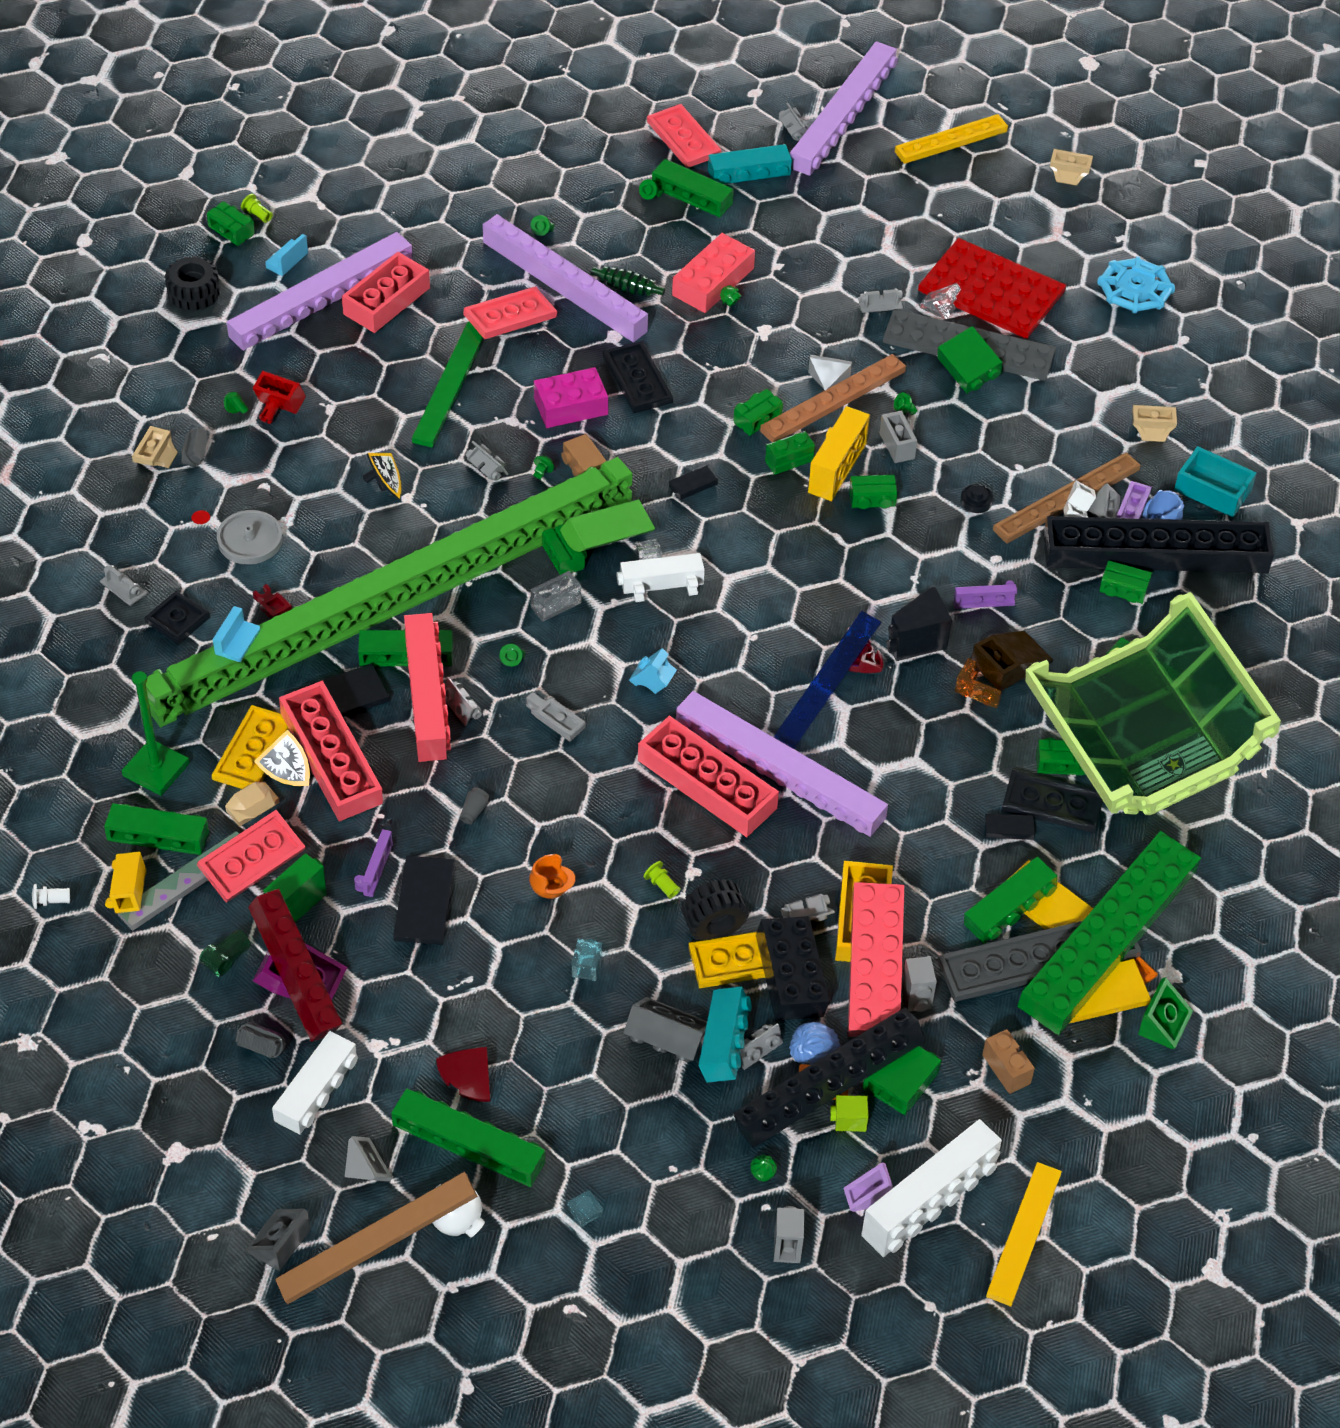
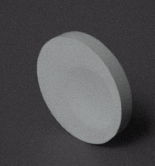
(249, 537)

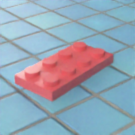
(683, 135)
(510, 312)
(251, 856)

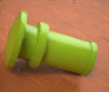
(254, 206)
(663, 881)

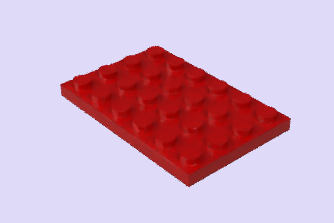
(994, 287)

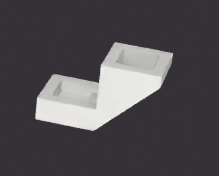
(1079, 500)

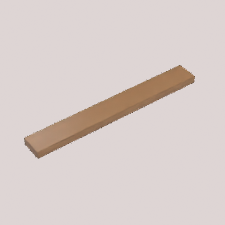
(1054, 503)
(376, 1238)

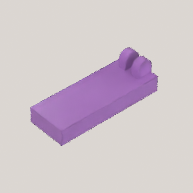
(1134, 501)
(985, 596)
(369, 882)

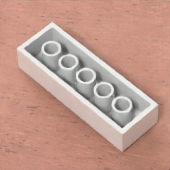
(931, 1188)

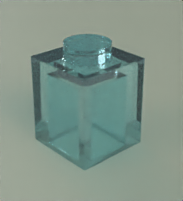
(587, 959)

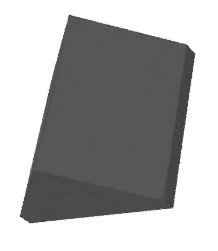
(280, 1237)

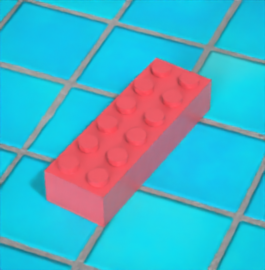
(427, 687)
(331, 751)
(708, 776)
(875, 955)

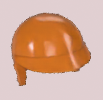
(550, 878)

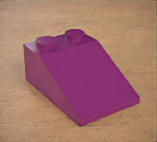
(328, 969)

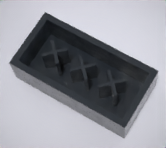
(792, 968)

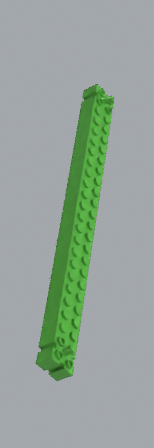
(385, 592)

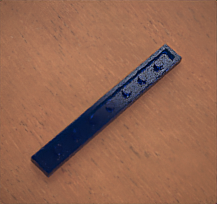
(827, 680)

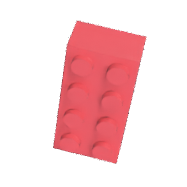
(716, 266)
(386, 292)

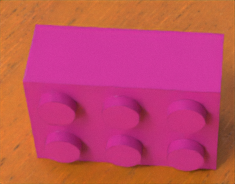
(570, 397)

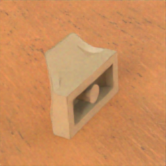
(1070, 166)
(1154, 422)
(155, 448)
(251, 802)

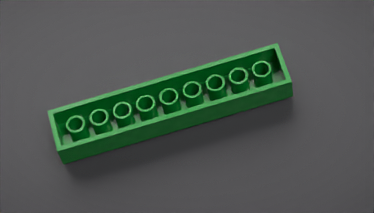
(1108, 933)

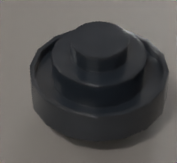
(976, 498)

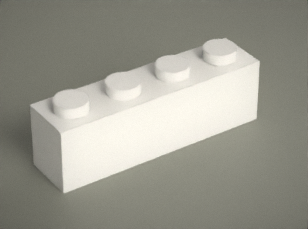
(315, 1082)

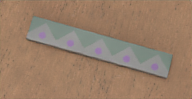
(170, 890)

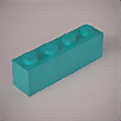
(750, 164)
(724, 1034)

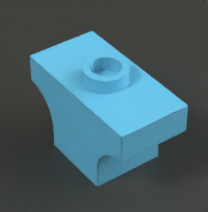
(653, 672)

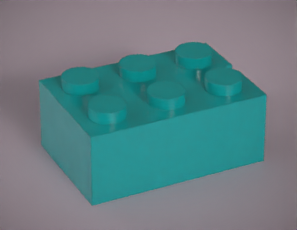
(1215, 481)

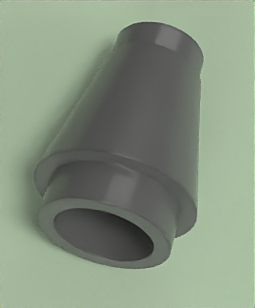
(474, 804)

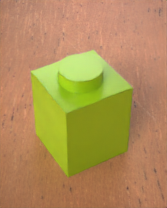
(850, 1113)

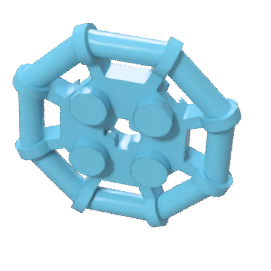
(1125, 280)

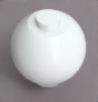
(462, 1220)

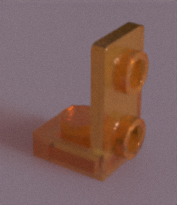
(969, 687)

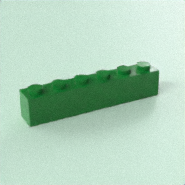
(468, 1137)

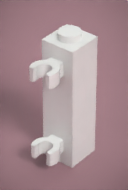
(661, 574)

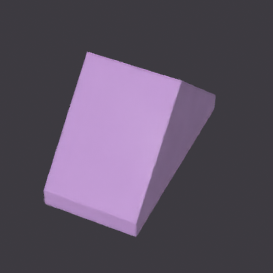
(868, 1188)

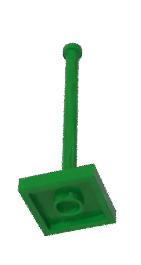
(154, 764)

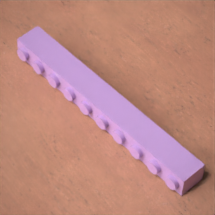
(843, 108)
(565, 278)
(312, 293)
(782, 764)

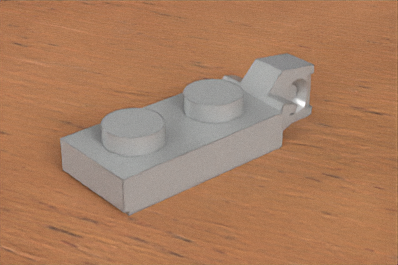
(555, 716)

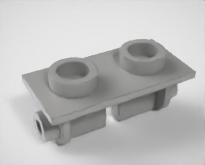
(791, 118)
(875, 302)
(481, 455)
(122, 585)
(459, 702)
(816, 908)
(762, 1043)

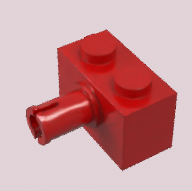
(277, 394)

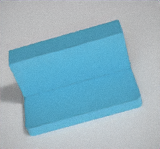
(288, 255)
(235, 636)

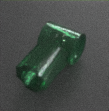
(221, 956)

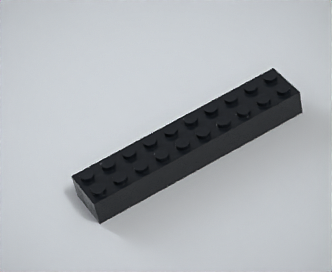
(1158, 544)

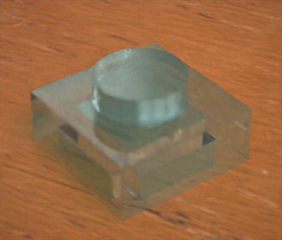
(585, 1208)

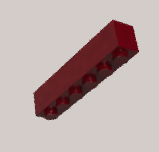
(294, 965)

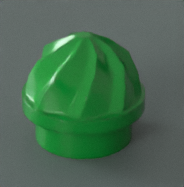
(730, 295)
(763, 1168)

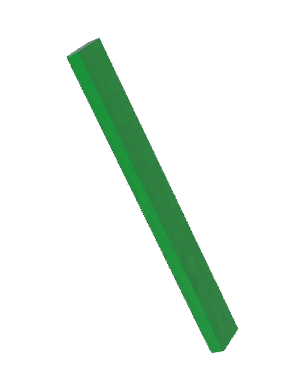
(448, 387)

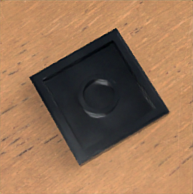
(177, 617)

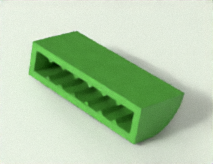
(606, 526)

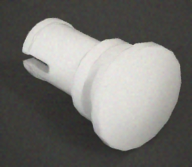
(47, 896)

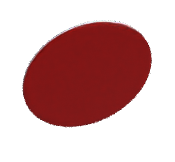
(200, 517)

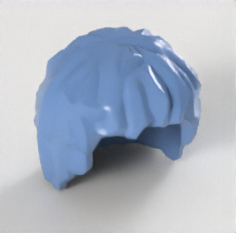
(1164, 506)
(812, 1042)

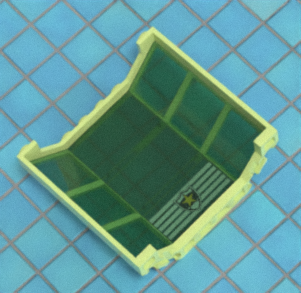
(1158, 712)

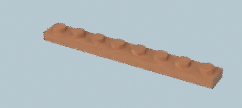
(833, 398)

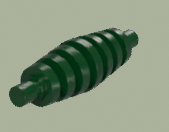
(627, 281)

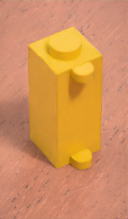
(127, 883)

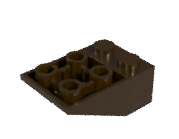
(1006, 657)

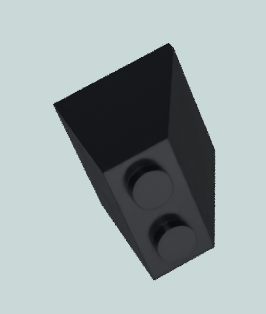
(919, 627)

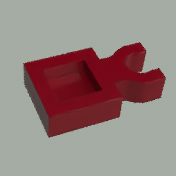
(272, 604)

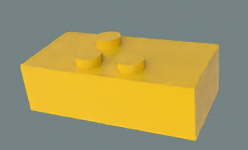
(838, 453)
(851, 873)

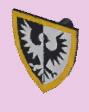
(384, 472)
(286, 761)

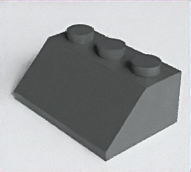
(666, 1029)

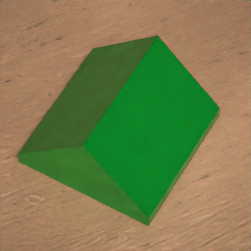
(1165, 1016)

